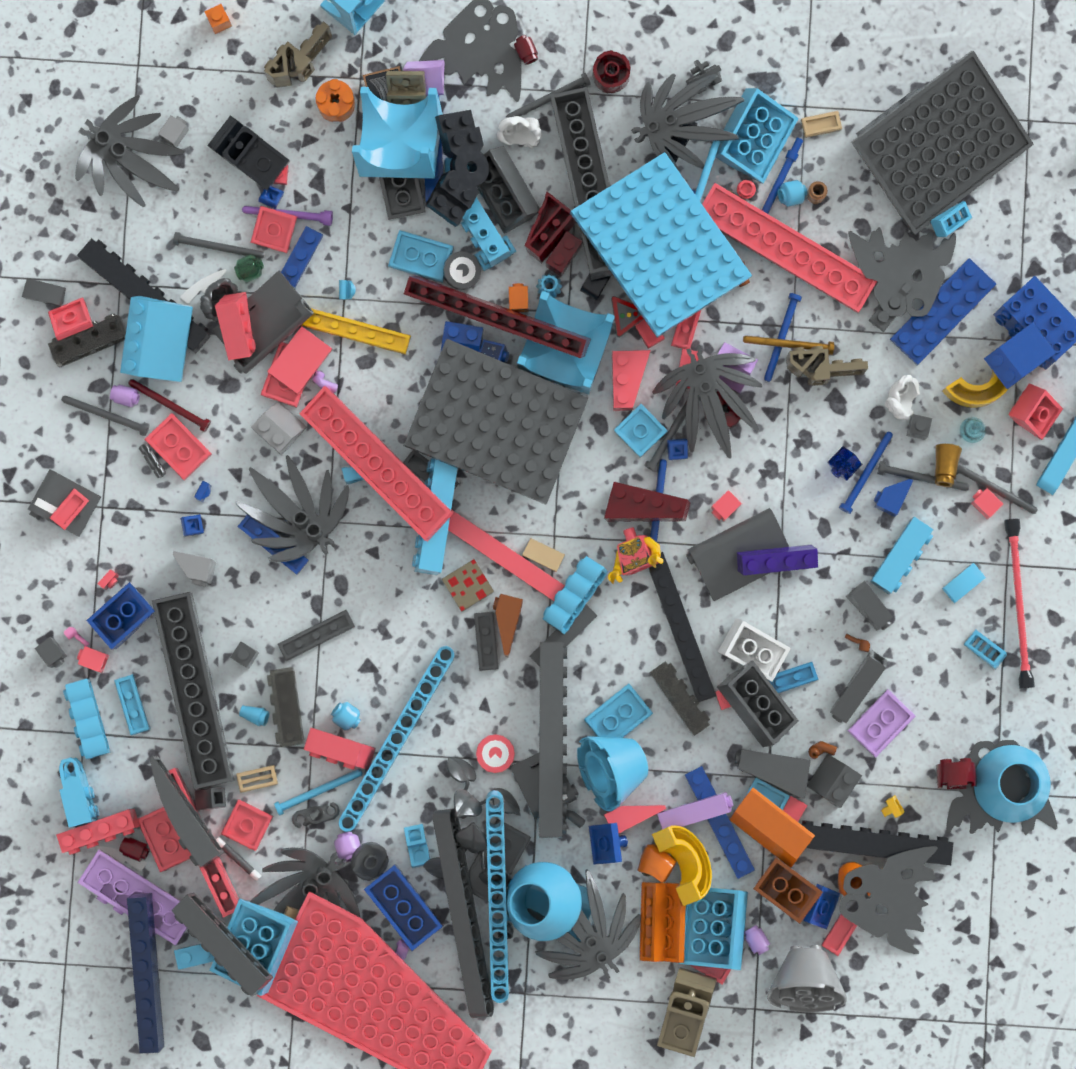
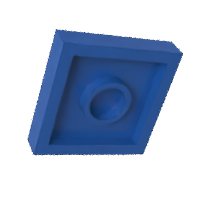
(606, 843)
(823, 908)

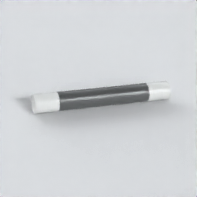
(238, 859)

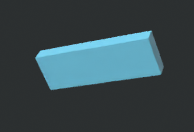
(132, 704)

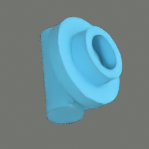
(346, 289)

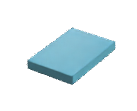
(420, 256)
(619, 714)

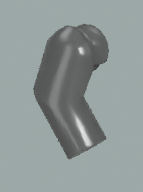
(574, 817)

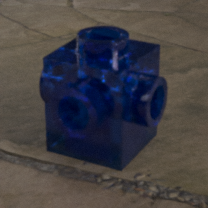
(844, 463)

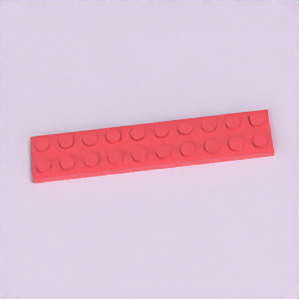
(788, 248)
(376, 463)

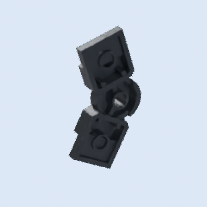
(458, 187)

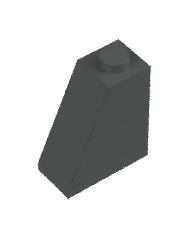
(870, 606)

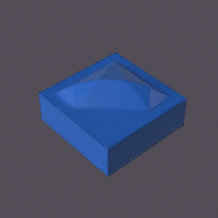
(271, 197)
(677, 449)
(203, 491)
(192, 525)

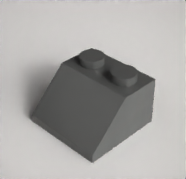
(834, 781)

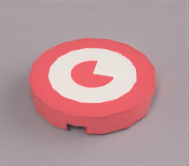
(495, 753)

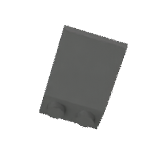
(402, 196)

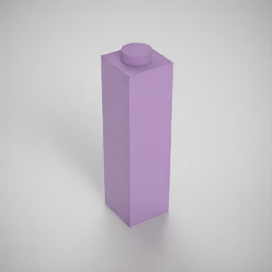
(696, 811)

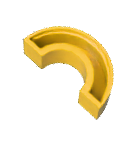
(975, 395)
(692, 860)

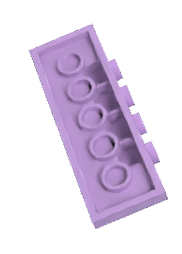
(116, 882)

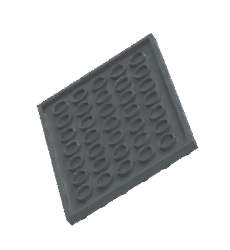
(942, 142)
(495, 421)

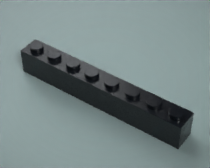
(131, 285)
(875, 844)

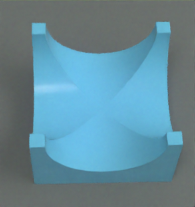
(352, 13)
(398, 137)
(560, 366)

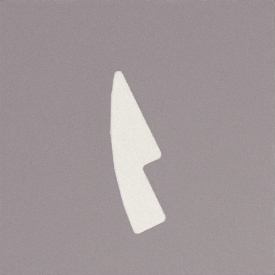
(201, 285)

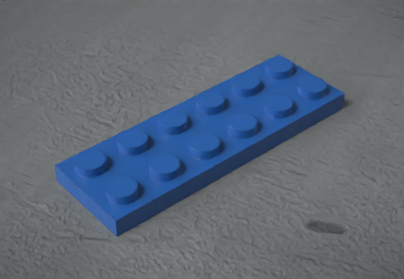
(951, 305)

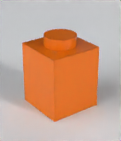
(218, 18)
(518, 298)

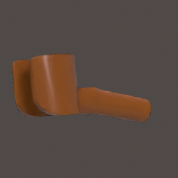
(864, 644)

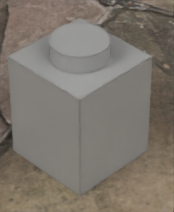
(173, 130)

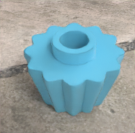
(552, 279)

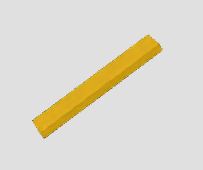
(358, 331)

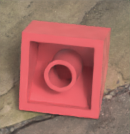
(1035, 411)

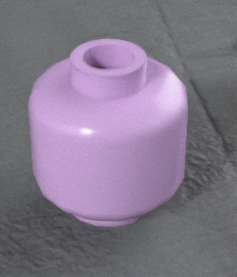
(346, 845)

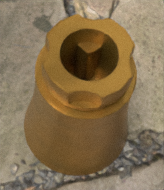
(946, 464)

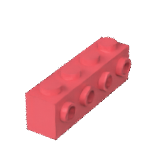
(102, 829)

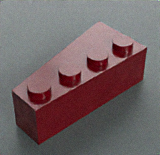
(639, 504)

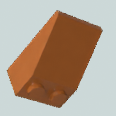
(507, 615)
(788, 890)

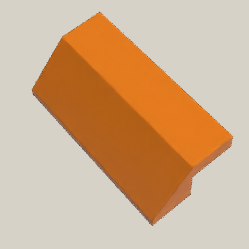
(772, 827)
(662, 923)

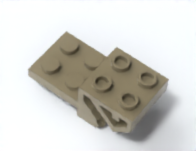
(279, 69)
(800, 360)
(686, 1012)

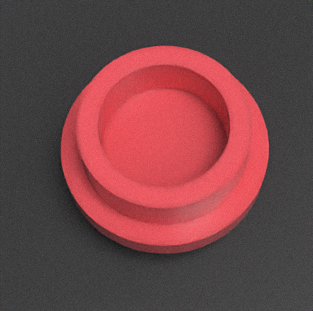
(746, 189)

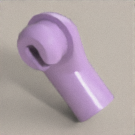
(318, 379)
(402, 949)

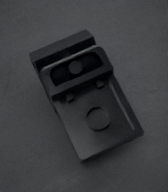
(248, 153)

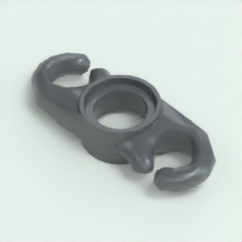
(324, 815)

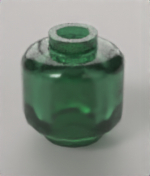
(248, 268)

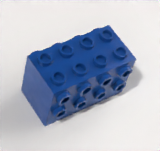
(1040, 306)

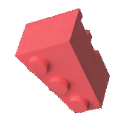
(235, 325)
(627, 376)
(339, 749)

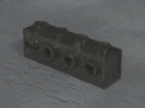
(87, 342)
(679, 699)
(287, 707)

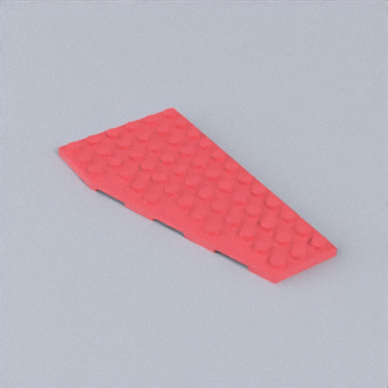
(366, 995)

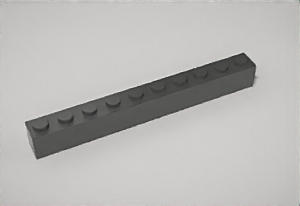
(551, 740)

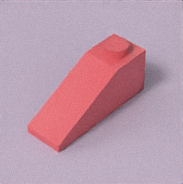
(631, 815)

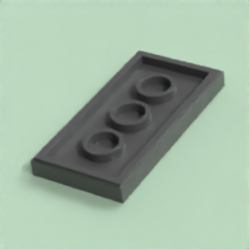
(514, 847)

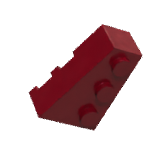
(549, 228)

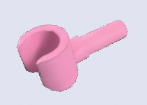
(71, 632)

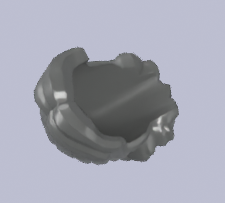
(213, 294)

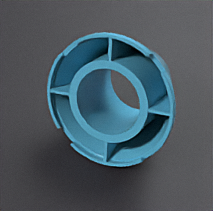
(611, 768)
(988, 788)
(563, 901)

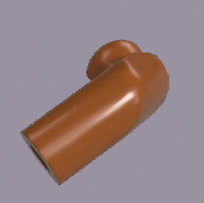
(821, 747)

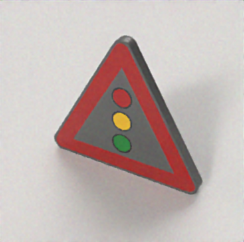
(625, 315)

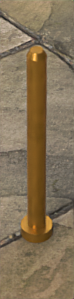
(787, 343)

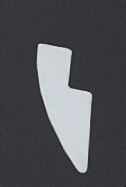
(113, 852)

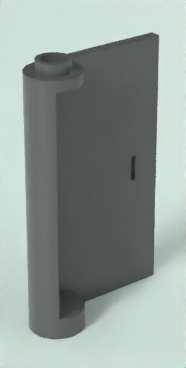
(274, 315)
(718, 555)

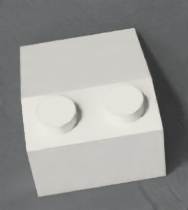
(749, 644)

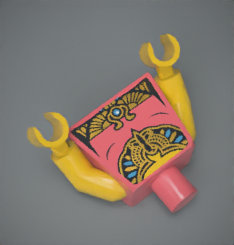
(635, 555)

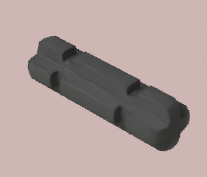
(152, 460)

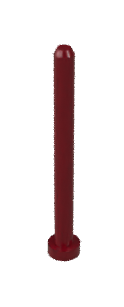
(204, 424)

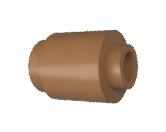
(818, 187)

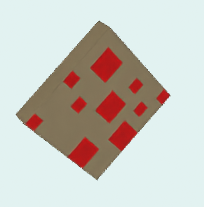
(467, 585)

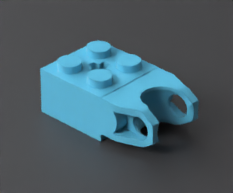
(77, 794)

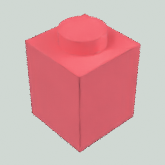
(986, 502)
(725, 506)
(92, 659)

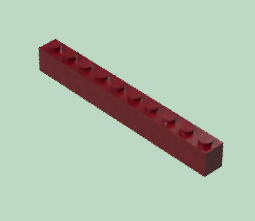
(497, 316)

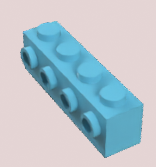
(484, 235)

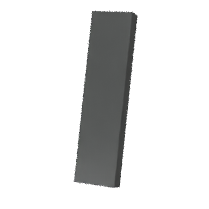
(577, 627)
(316, 635)

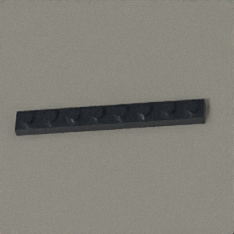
(682, 631)

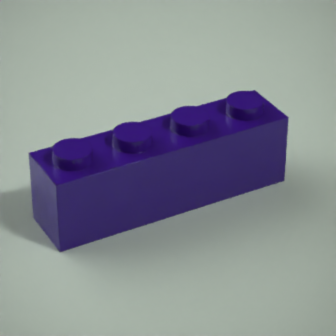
(777, 559)

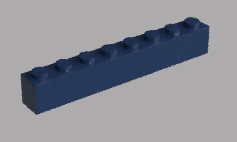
(145, 973)

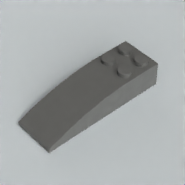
(184, 818)

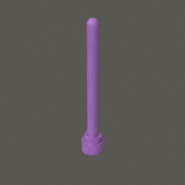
(323, 217)

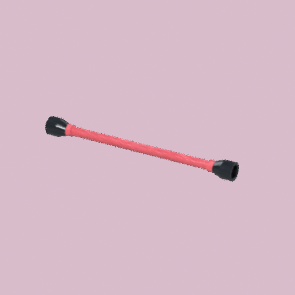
(1012, 528)

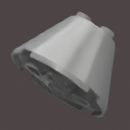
(807, 982)

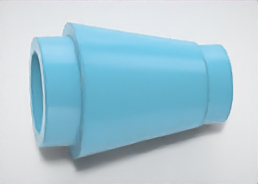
(256, 715)

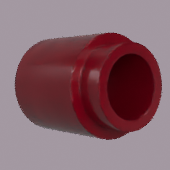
(526, 49)
(134, 849)

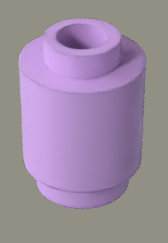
(124, 395)
(756, 940)

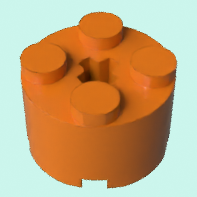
(331, 110)

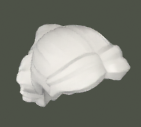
(519, 131)
(901, 397)

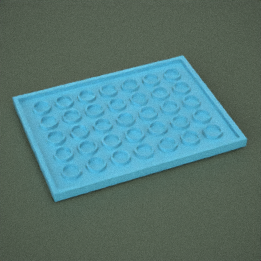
(661, 244)

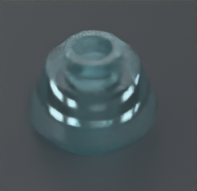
(975, 434)

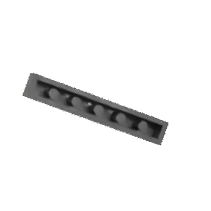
(222, 944)

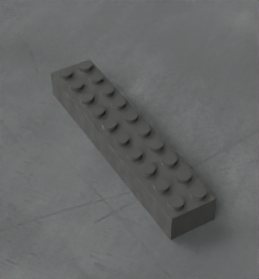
(582, 159)
(193, 690)

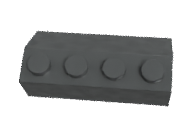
(506, 191)
(758, 704)

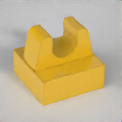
(893, 807)

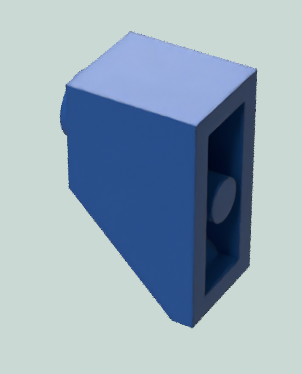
(892, 497)

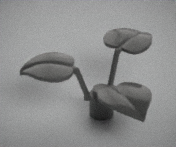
(466, 804)
(473, 840)

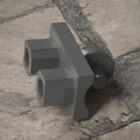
(703, 73)

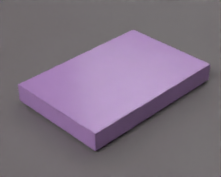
(881, 723)

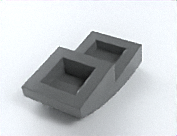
(43, 292)

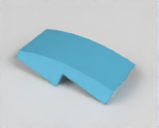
(963, 583)
(417, 845)

